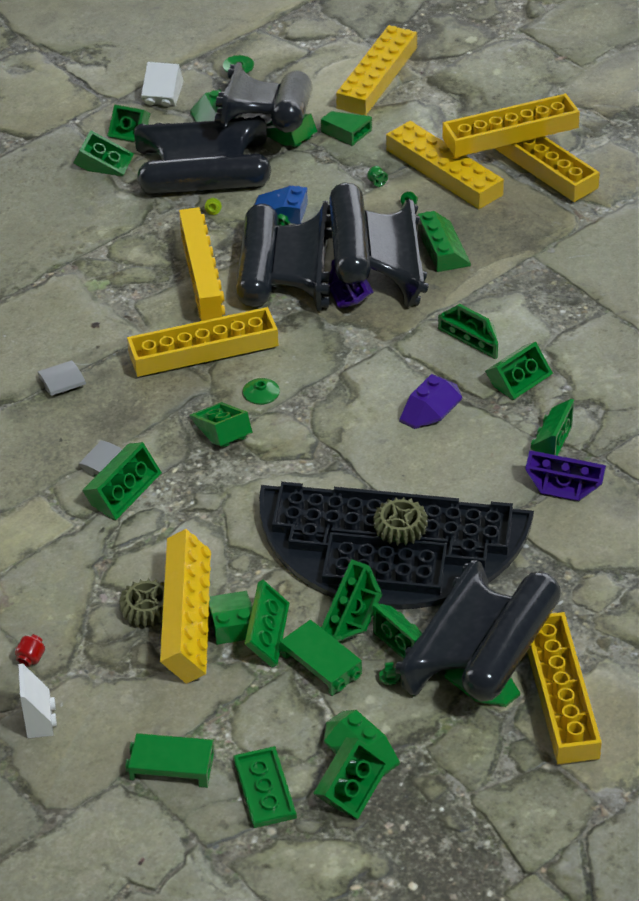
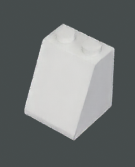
(162, 84)

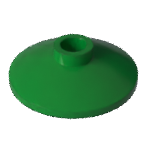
(247, 62)
(261, 391)

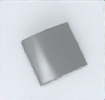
(61, 377)
(99, 457)

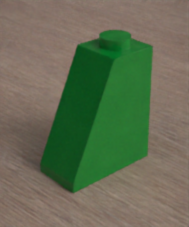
(346, 126)

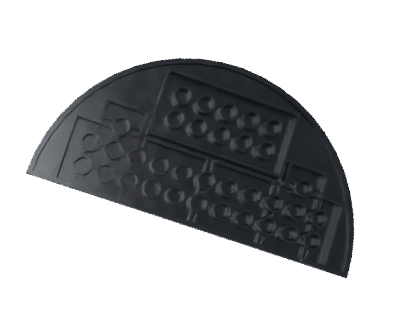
(323, 529)

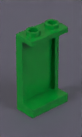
(322, 656)
(171, 757)

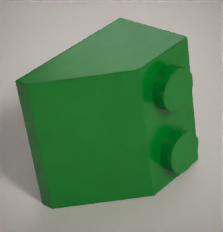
(125, 120)

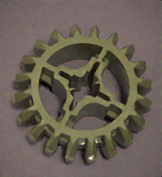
(400, 521)
(147, 608)

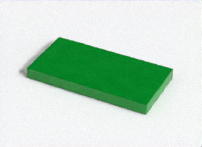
(267, 623)
(264, 787)

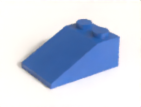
(287, 201)

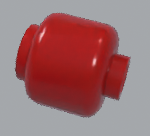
(29, 650)

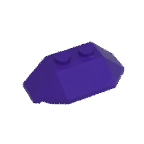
(345, 294)
(430, 402)
(563, 475)

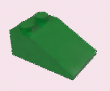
(295, 137)
(103, 156)
(222, 423)
(230, 616)

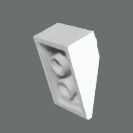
(36, 705)

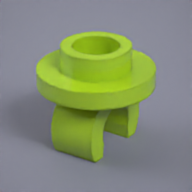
(213, 206)

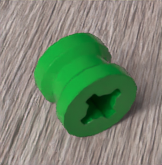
(377, 176)

